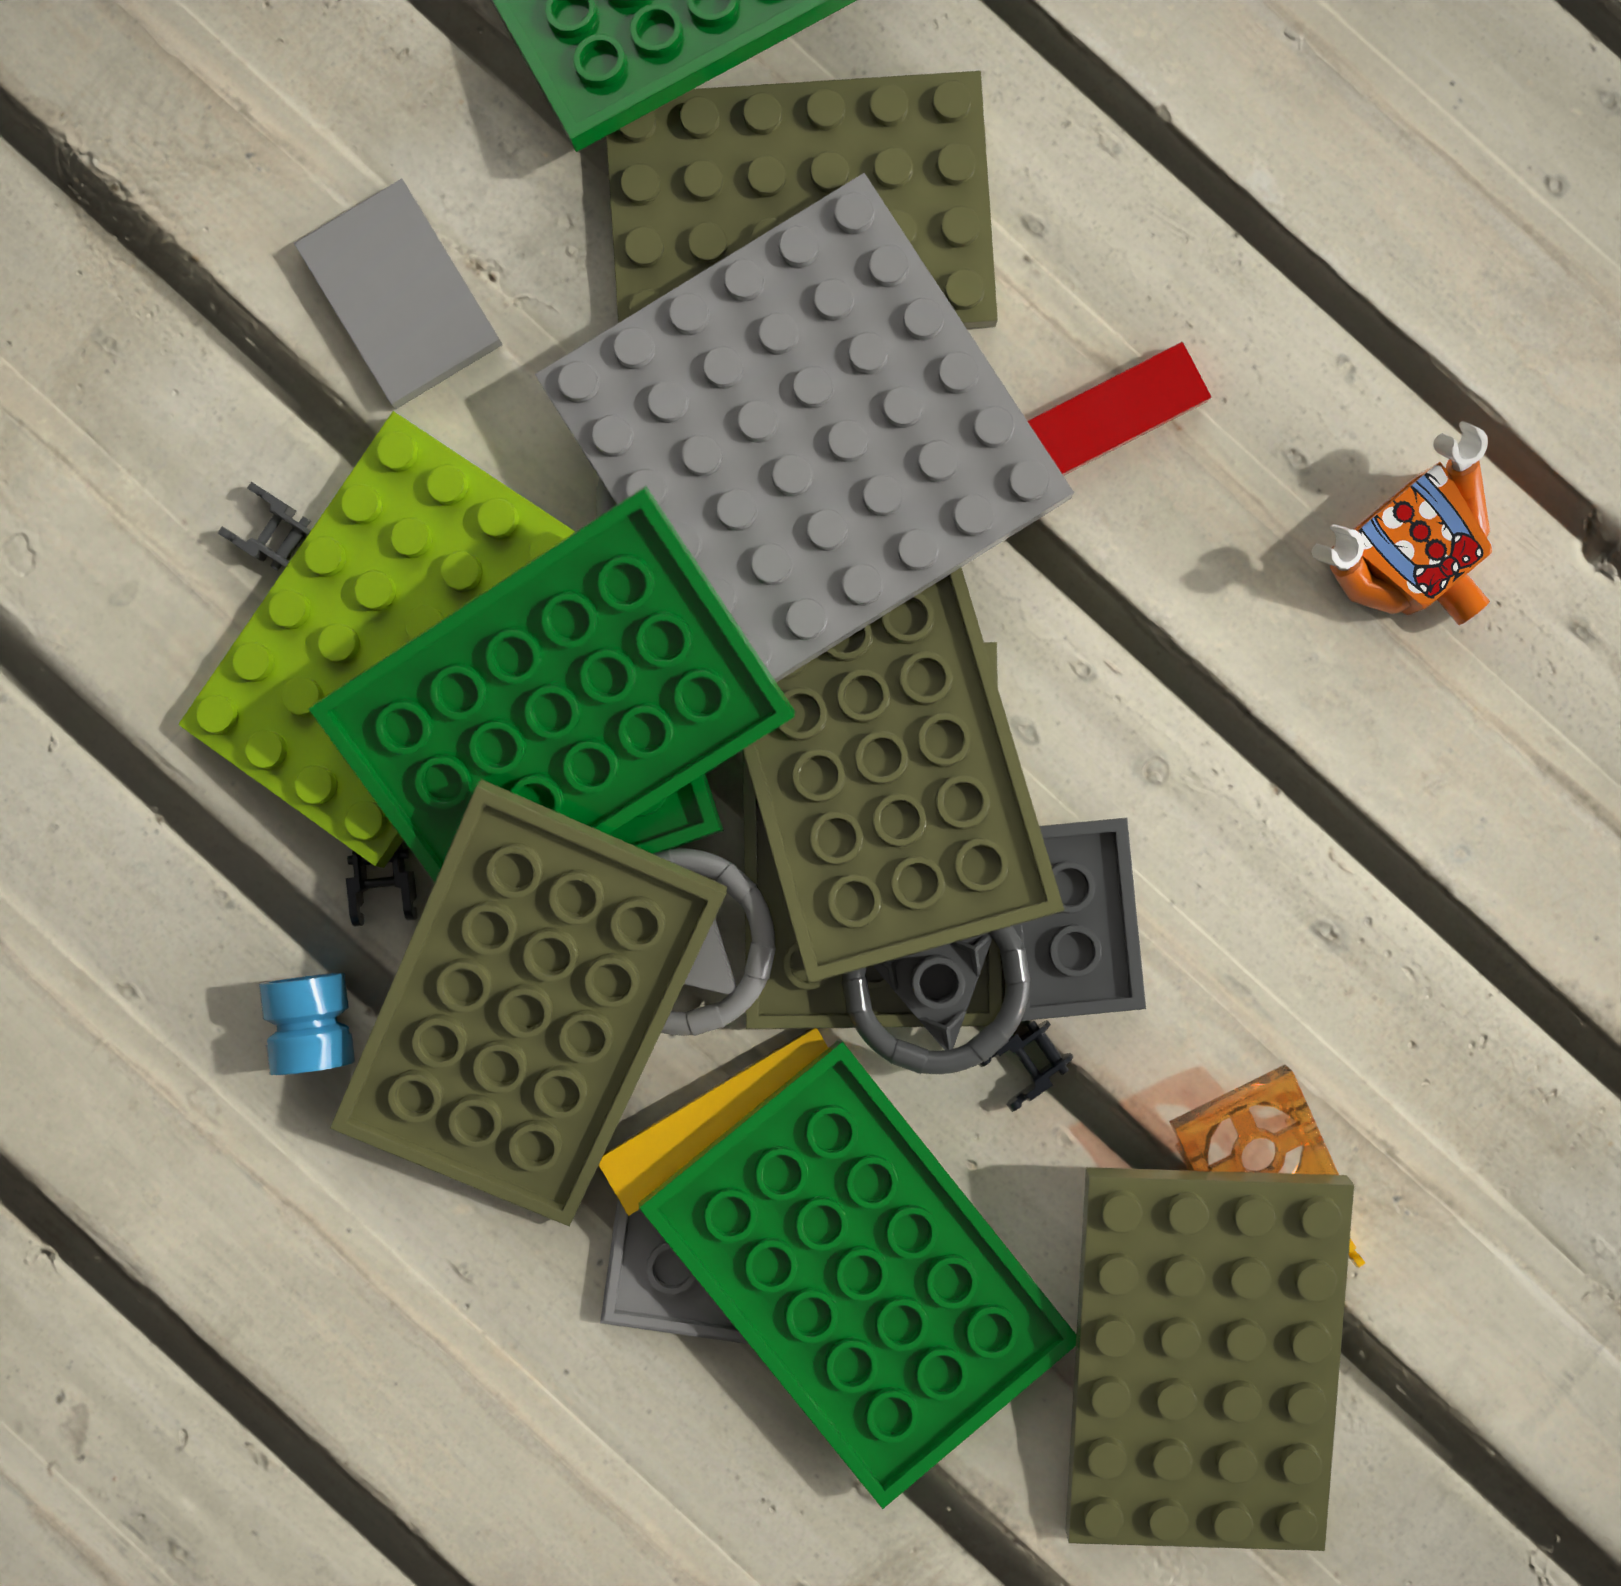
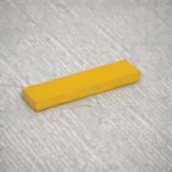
(670, 1143)

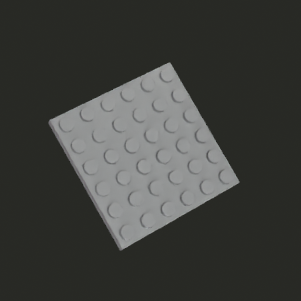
(811, 427)

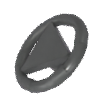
(938, 992)

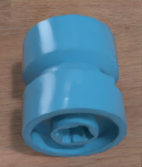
(307, 1023)

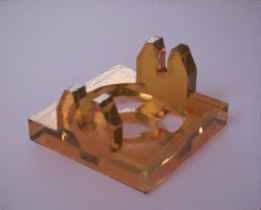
(1274, 1089)

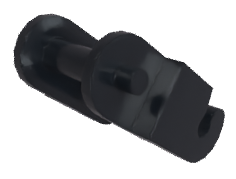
(360, 883)
(1039, 1078)

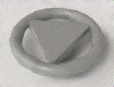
(712, 965)

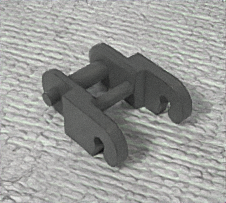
(257, 547)

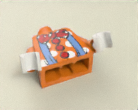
(1421, 538)

